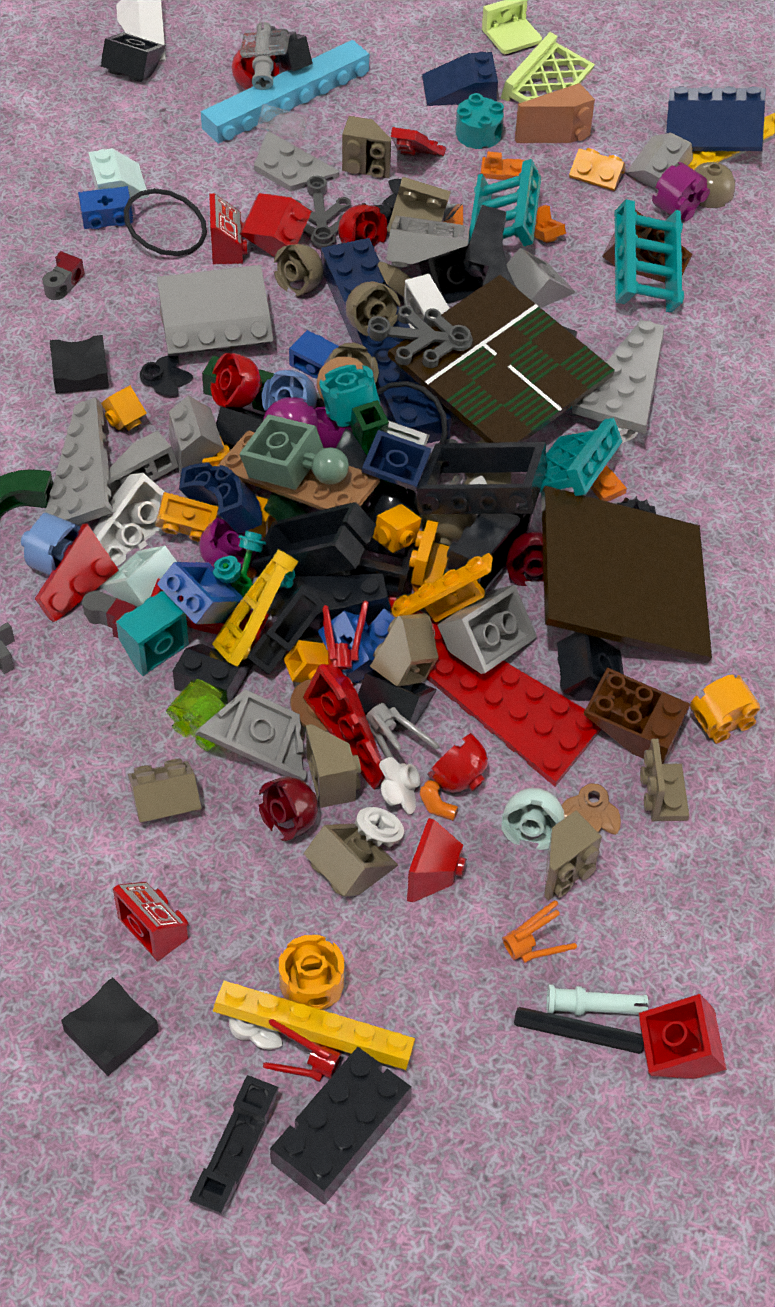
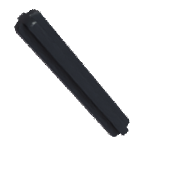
(579, 1030)

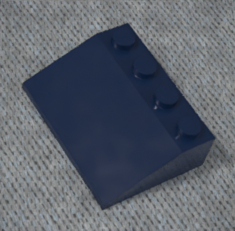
(718, 117)

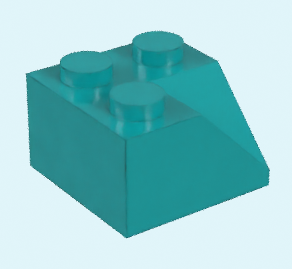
(153, 632)

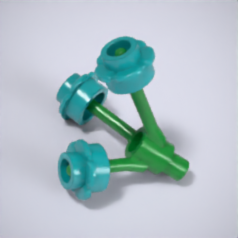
(230, 571)

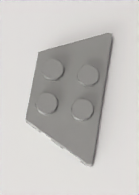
(289, 164)
(259, 732)

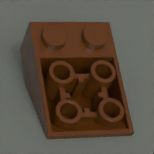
(646, 255)
(636, 713)

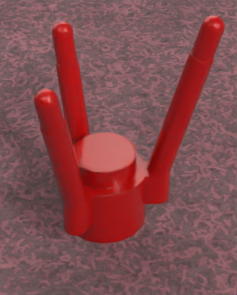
(338, 653)
(322, 1058)

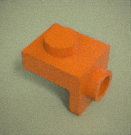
(547, 228)

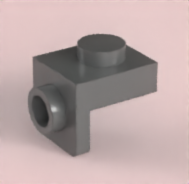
(6, 638)

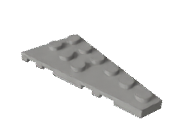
(631, 387)
(83, 470)

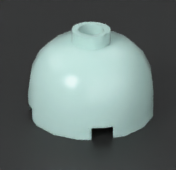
(531, 813)

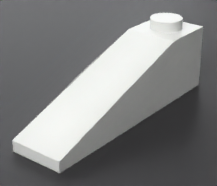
(142, 19)
(133, 517)

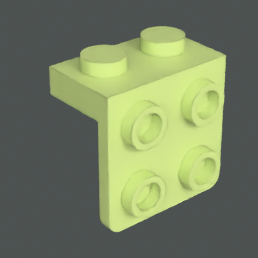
(507, 26)

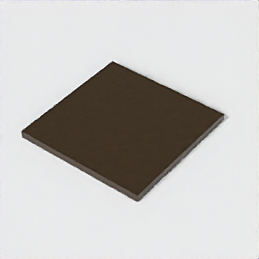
(624, 575)

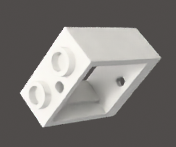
(422, 295)

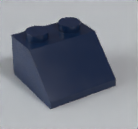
(396, 460)

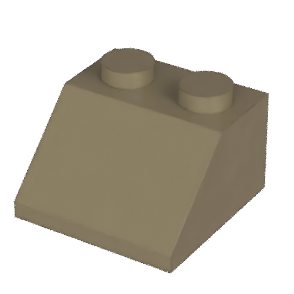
(331, 767)
(348, 859)

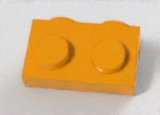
(597, 169)
(184, 516)
(430, 558)

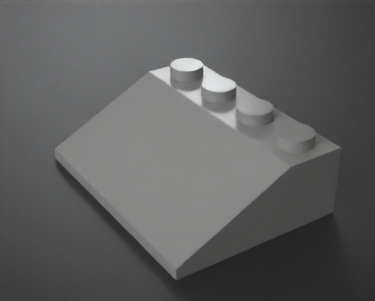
(421, 239)
(214, 310)

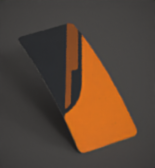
(453, 213)

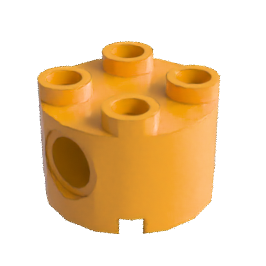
(725, 707)
(311, 972)

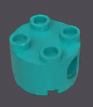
(479, 122)
(346, 389)

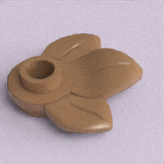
(597, 814)

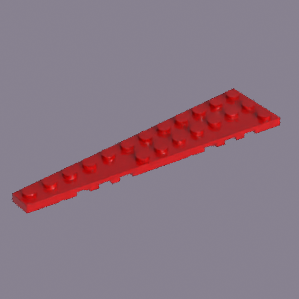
(517, 709)

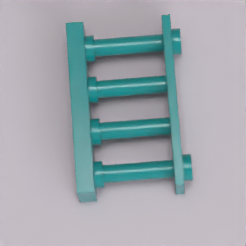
(525, 197)
(627, 264)

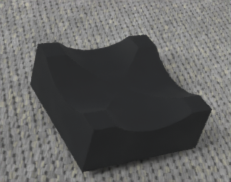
(79, 365)
(110, 1026)

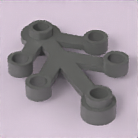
(323, 235)
(451, 337)

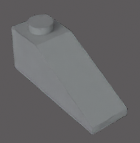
(148, 456)

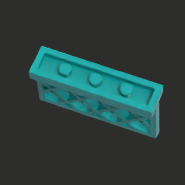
(581, 457)

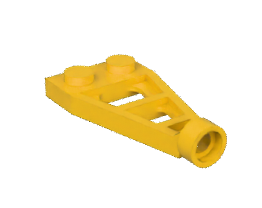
(231, 640)

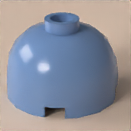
(288, 384)

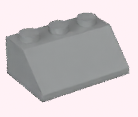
(488, 629)

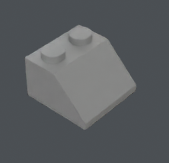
(658, 156)
(537, 279)
(193, 432)

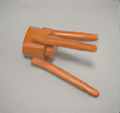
(520, 941)

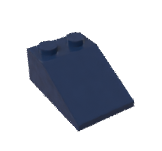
(460, 78)

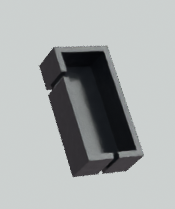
(488, 535)
(319, 540)
(340, 1125)

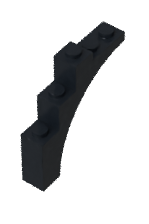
(485, 249)

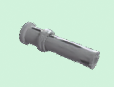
(262, 66)

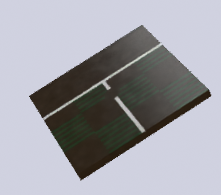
(515, 372)

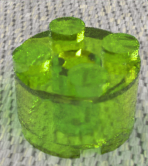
(194, 708)

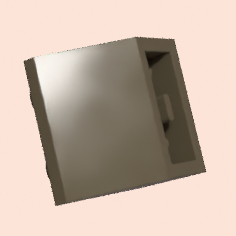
(365, 148)
(407, 650)
(164, 790)
(570, 854)

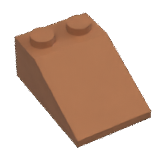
(556, 117)

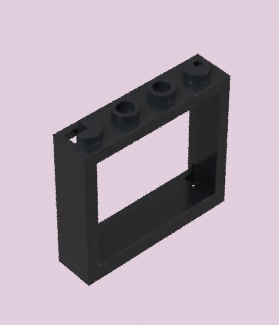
(482, 458)

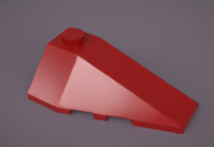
(341, 712)

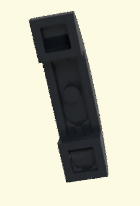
(236, 1146)

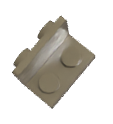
(419, 201)
(665, 787)

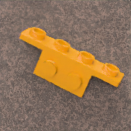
(449, 593)

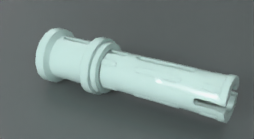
(579, 1001)

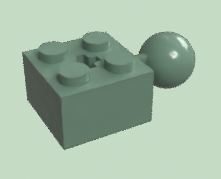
(286, 451)

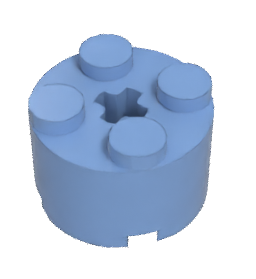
(46, 541)

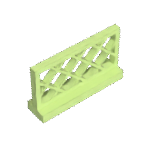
(533, 68)

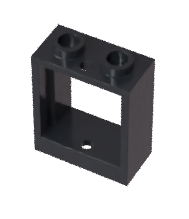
(394, 575)

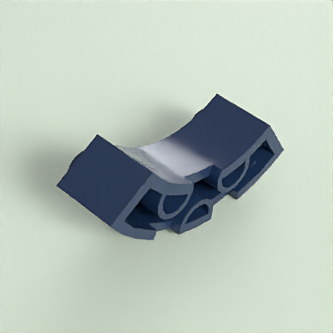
(222, 488)

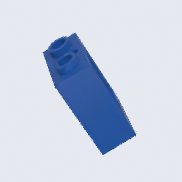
(196, 585)

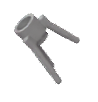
(383, 722)

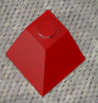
(435, 862)

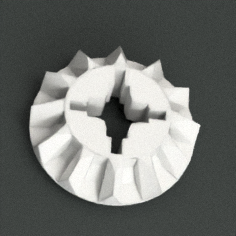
(390, 829)

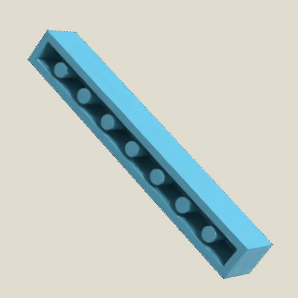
(288, 90)

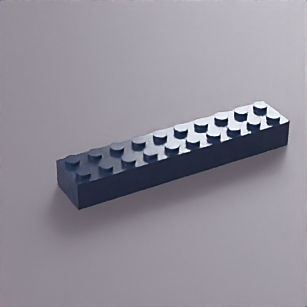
(344, 269)

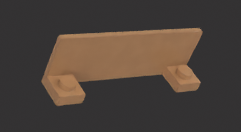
(311, 491)

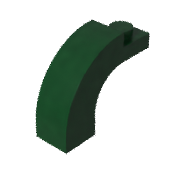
(364, 425)
(25, 489)

